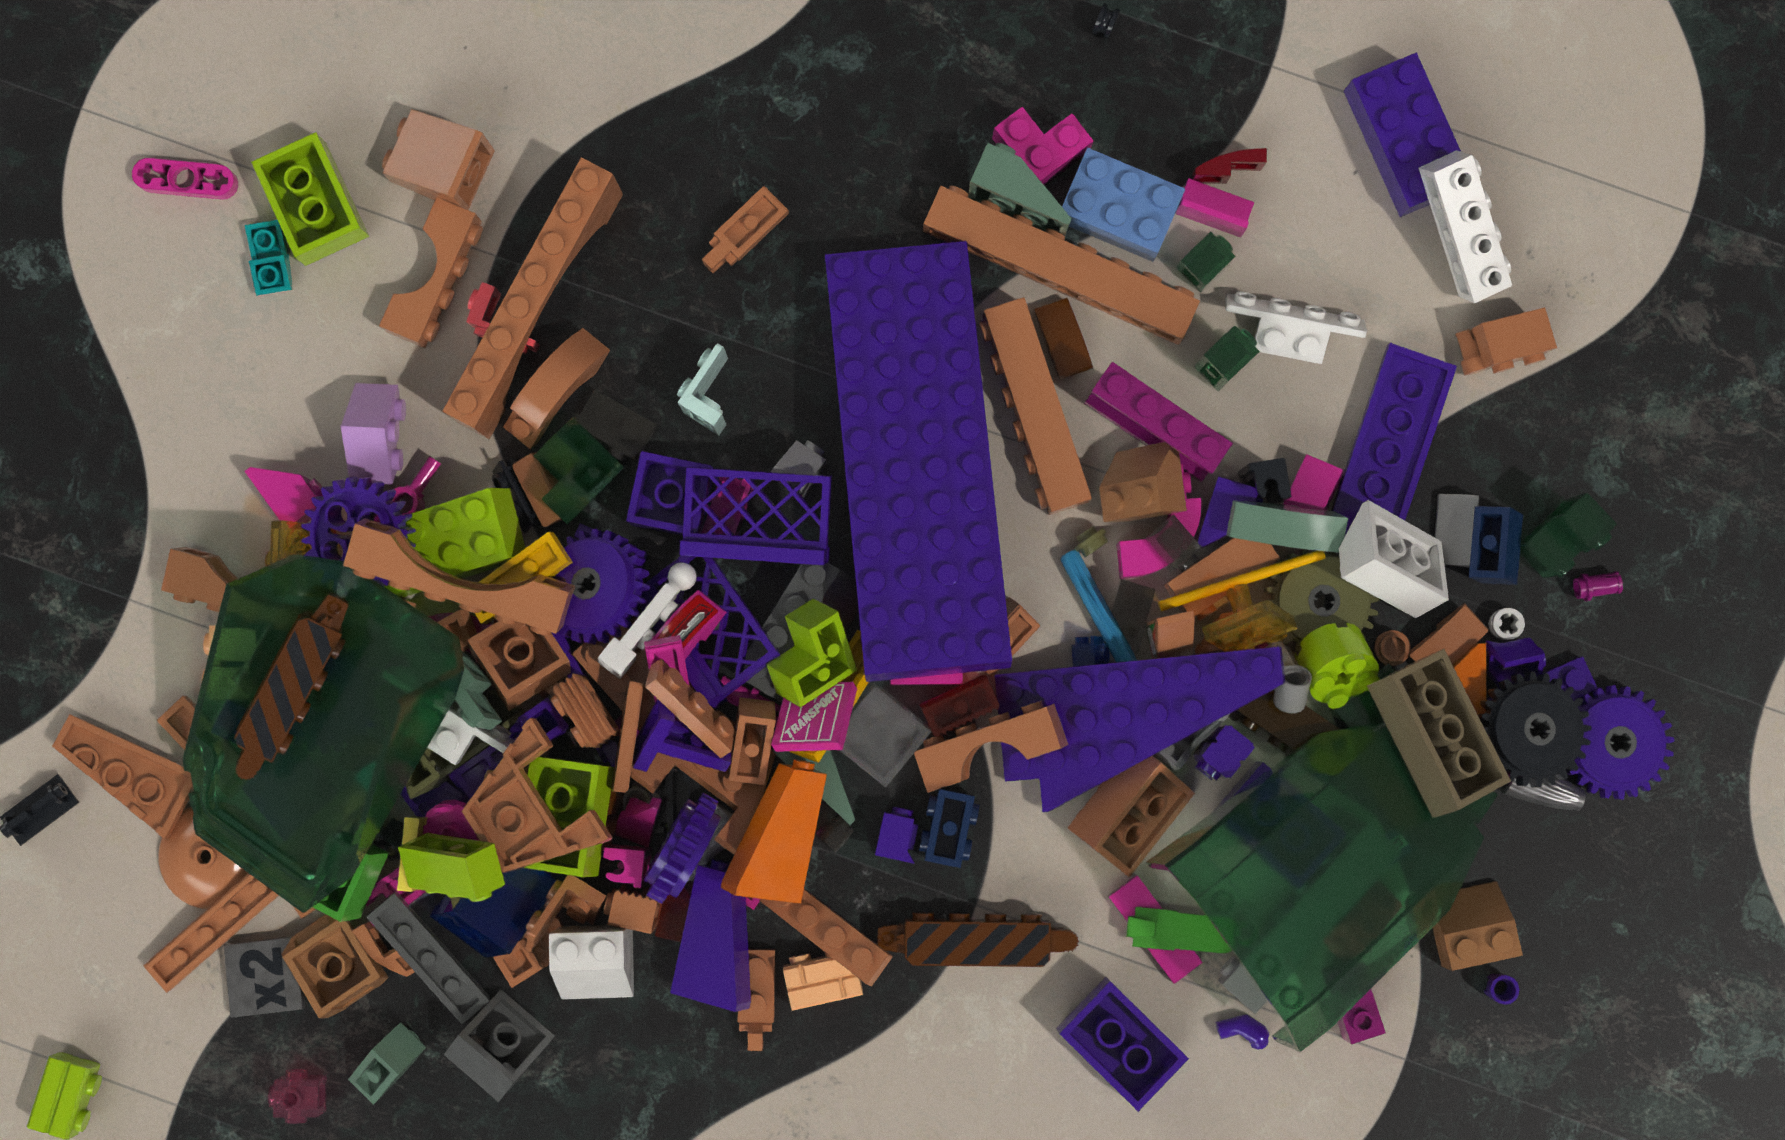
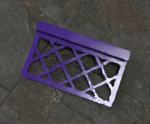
(755, 547)
(699, 672)

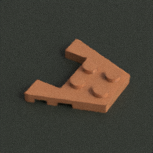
(738, 795)
(515, 816)

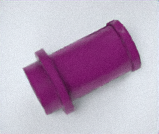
(1597, 585)

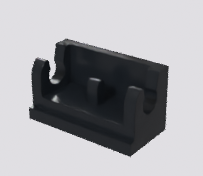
(1268, 478)

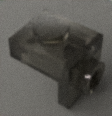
(1174, 544)

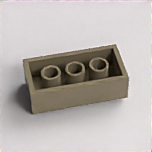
(1438, 734)

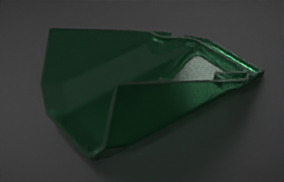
(384, 697)
(1324, 874)

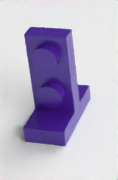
(673, 738)

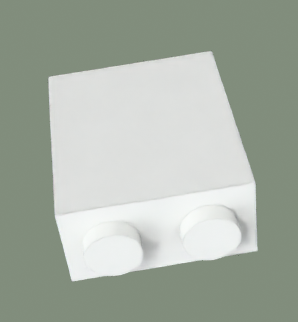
(592, 961)

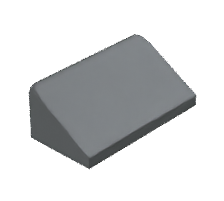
(1455, 527)

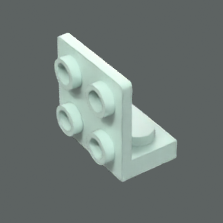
(692, 392)

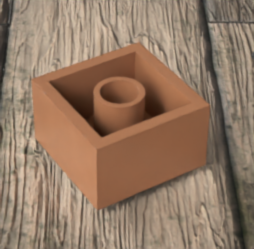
(518, 660)

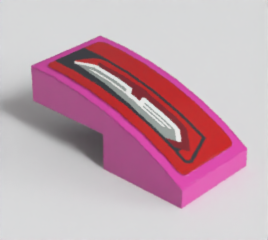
(692, 621)

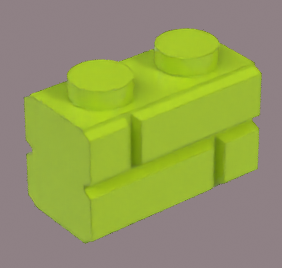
(65, 1096)

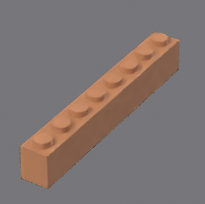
(1061, 265)

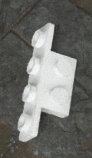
(1293, 329)
(456, 735)

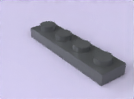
(428, 957)

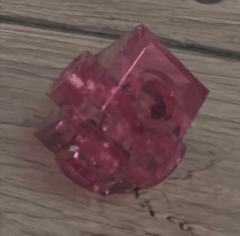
(298, 1096)

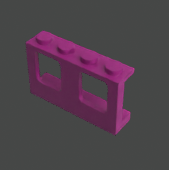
(1156, 420)

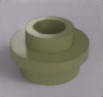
(1091, 541)

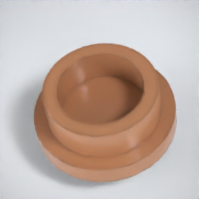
(1392, 647)

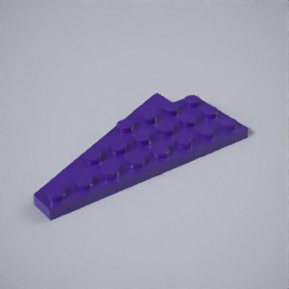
(1128, 712)

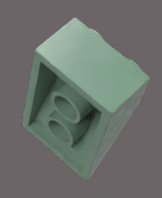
(1016, 189)

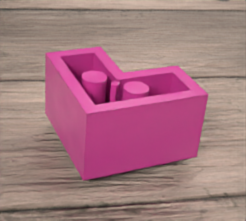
(1044, 153)

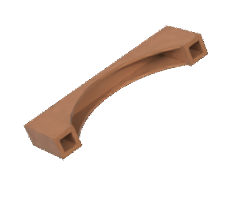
(579, 212)

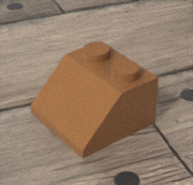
(1143, 484)
(1477, 929)

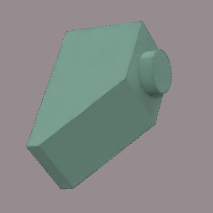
(387, 1062)

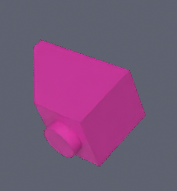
(286, 492)

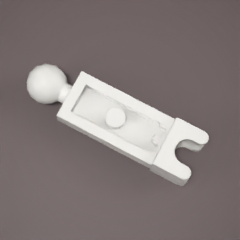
(620, 655)

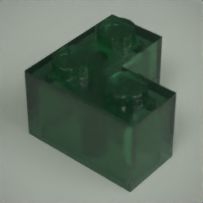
(579, 466)
(1567, 531)

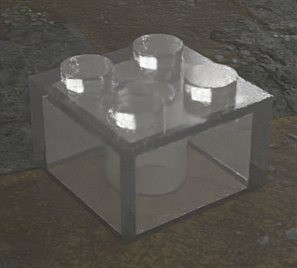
(883, 734)

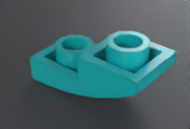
(269, 257)

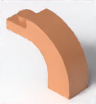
(553, 384)

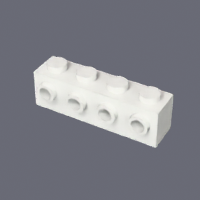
(1466, 226)

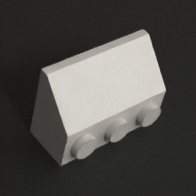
(1394, 561)

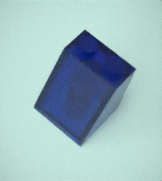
(500, 921)

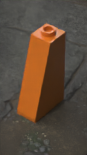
(780, 837)

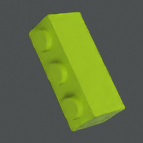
(452, 866)

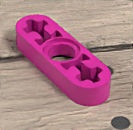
(159, 185)

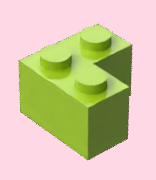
(817, 659)

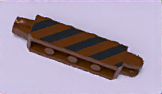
(288, 684)
(976, 941)

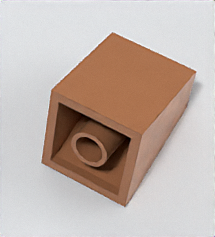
(438, 158)

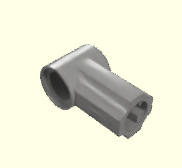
(1293, 694)

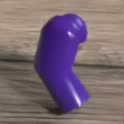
(1245, 1026)

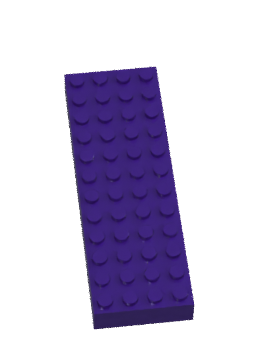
(917, 462)

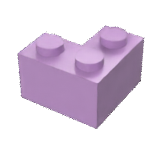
(372, 431)

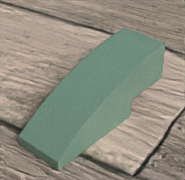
(1287, 525)

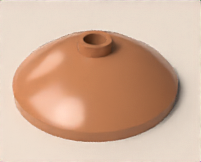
(186, 873)

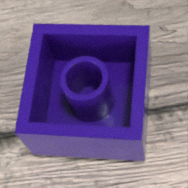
(660, 494)

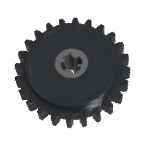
(1557, 725)

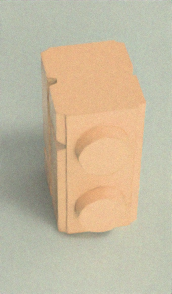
(818, 981)

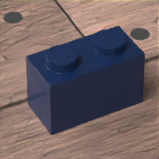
(1495, 545)

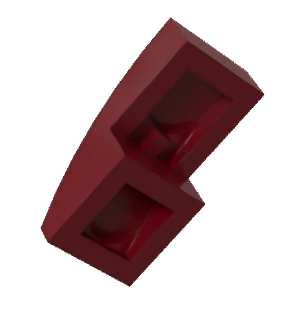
(1219, 168)

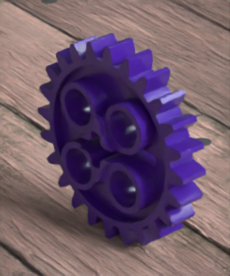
(361, 501)

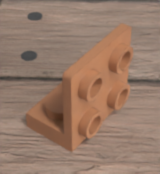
(579, 899)

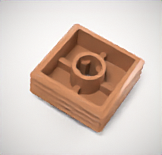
(582, 704)

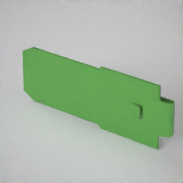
(1174, 931)

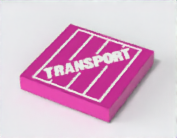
(818, 724)

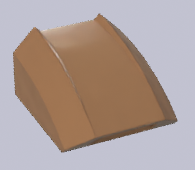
(331, 966)

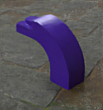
(471, 774)

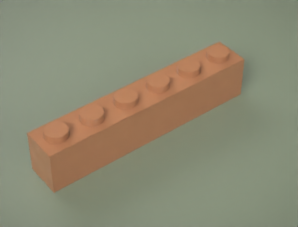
(1035, 405)

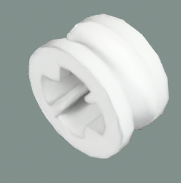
(1517, 625)

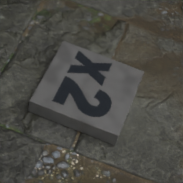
(260, 979)

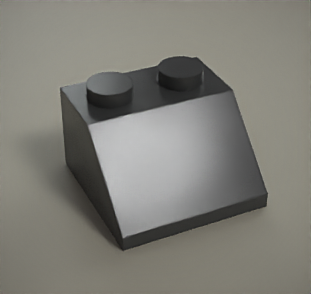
(499, 1045)

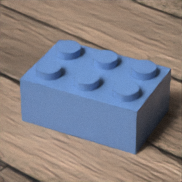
(1121, 204)

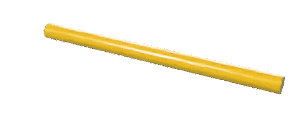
(1245, 578)

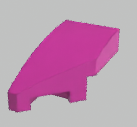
(638, 821)

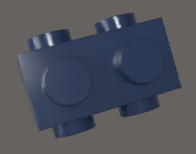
(949, 828)

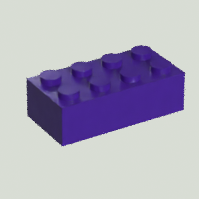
(1401, 127)

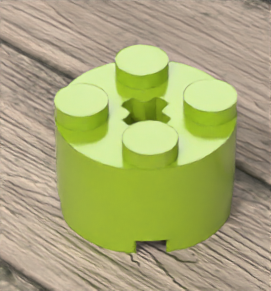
(1338, 663)

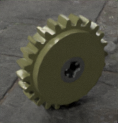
(1296, 591)

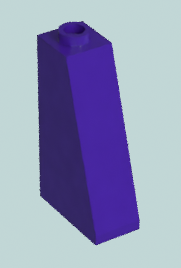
(714, 944)

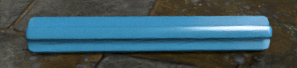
(1097, 607)

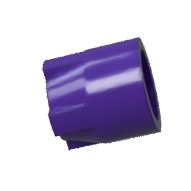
(1510, 992)

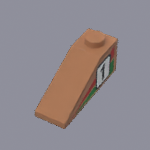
(1171, 635)

